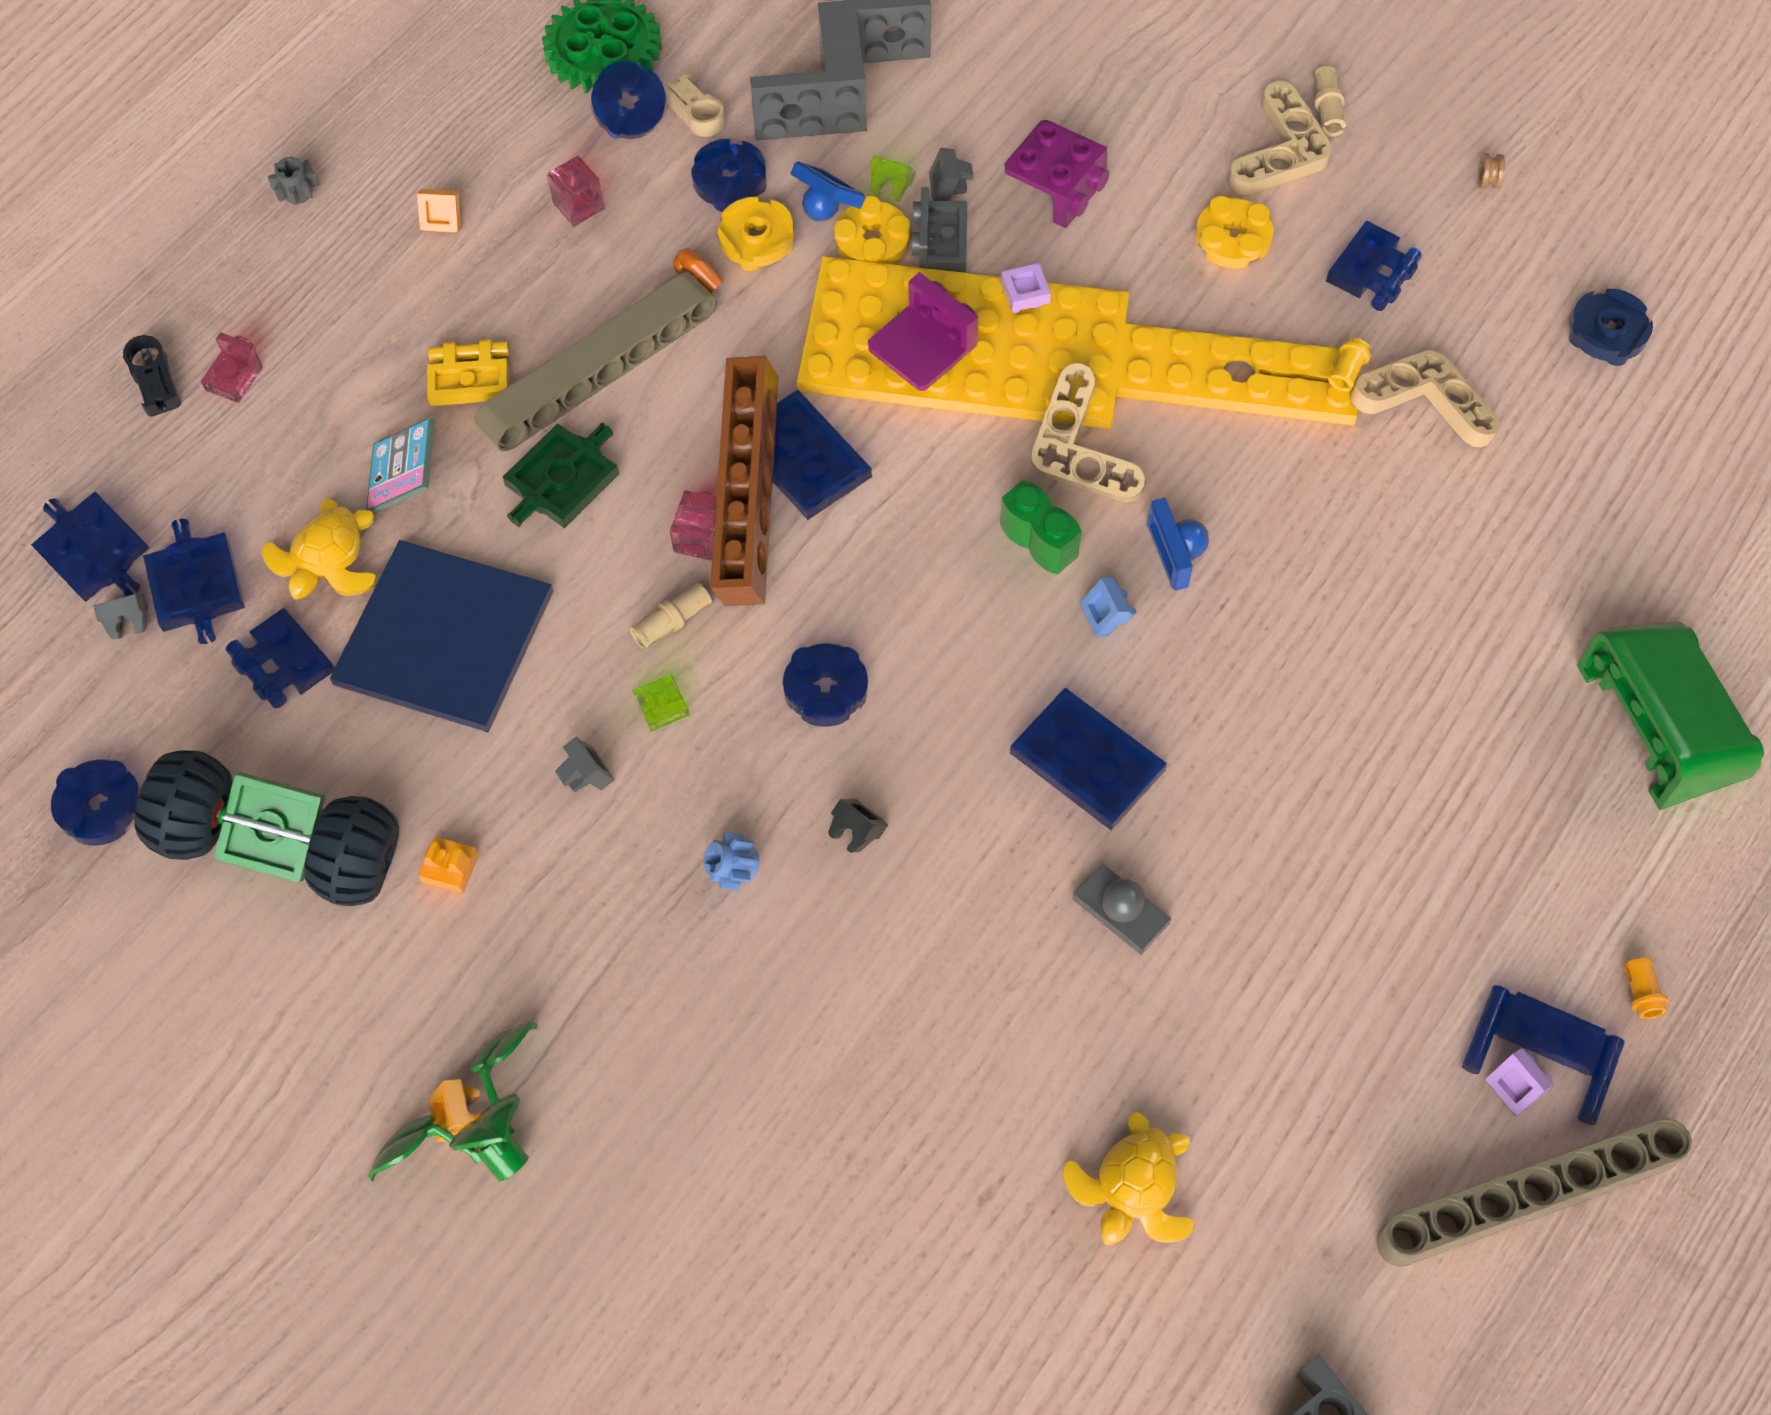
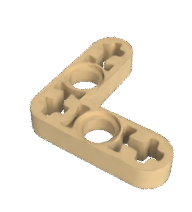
(1292, 150)
(1470, 420)
(1065, 443)

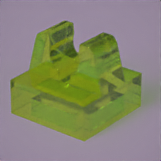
(886, 170)
(661, 702)

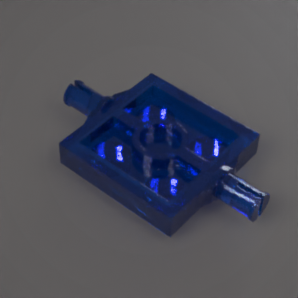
(90, 547)
(193, 581)

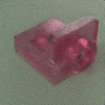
(233, 368)

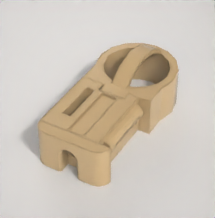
(692, 105)

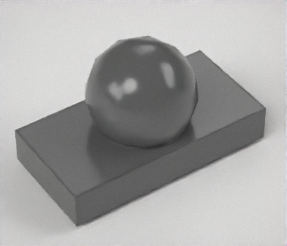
(1122, 908)

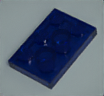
(812, 459)
(1088, 758)

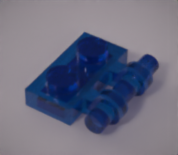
(1365, 257)
(291, 651)

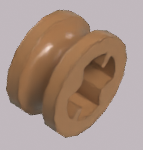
(1491, 170)

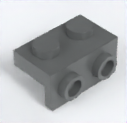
(941, 234)

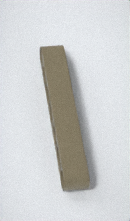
(595, 361)
(1552, 1179)

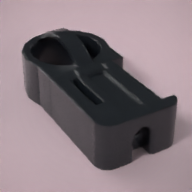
(154, 378)

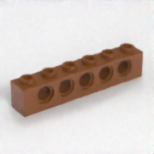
(745, 481)

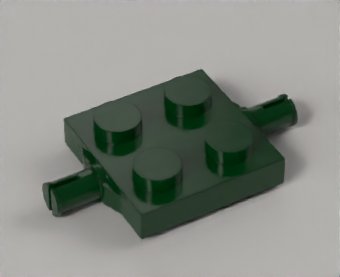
(561, 475)

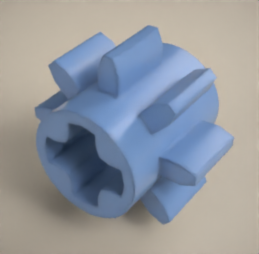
(731, 861)

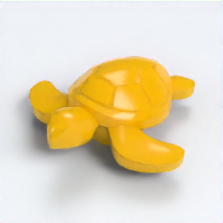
(324, 551)
(1135, 1182)

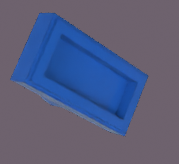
(825, 192)
(1176, 542)

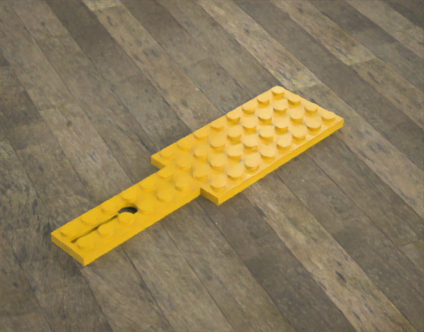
(1025, 352)

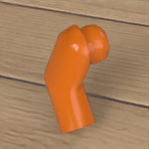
(693, 263)

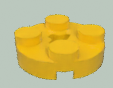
(1238, 214)
(872, 217)
(759, 250)

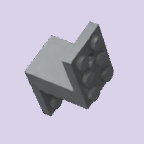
(836, 97)

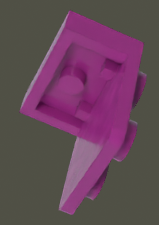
(1061, 166)
(926, 335)

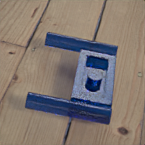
(1551, 1035)

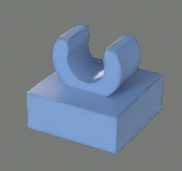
(1106, 607)

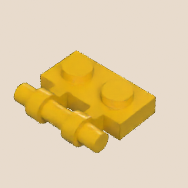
(468, 380)

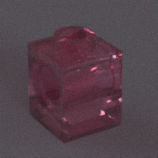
(575, 191)
(694, 525)

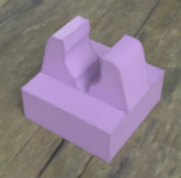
(1025, 287)
(1519, 1081)

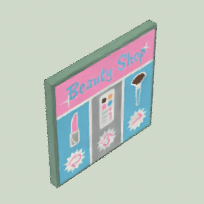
(400, 465)

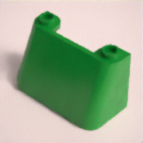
(1676, 707)

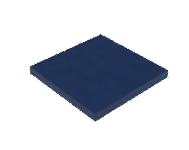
(442, 635)

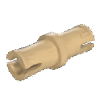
(1329, 101)
(670, 616)

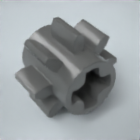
(293, 180)

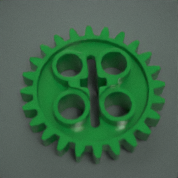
(598, 35)

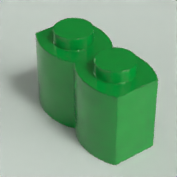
(1042, 528)

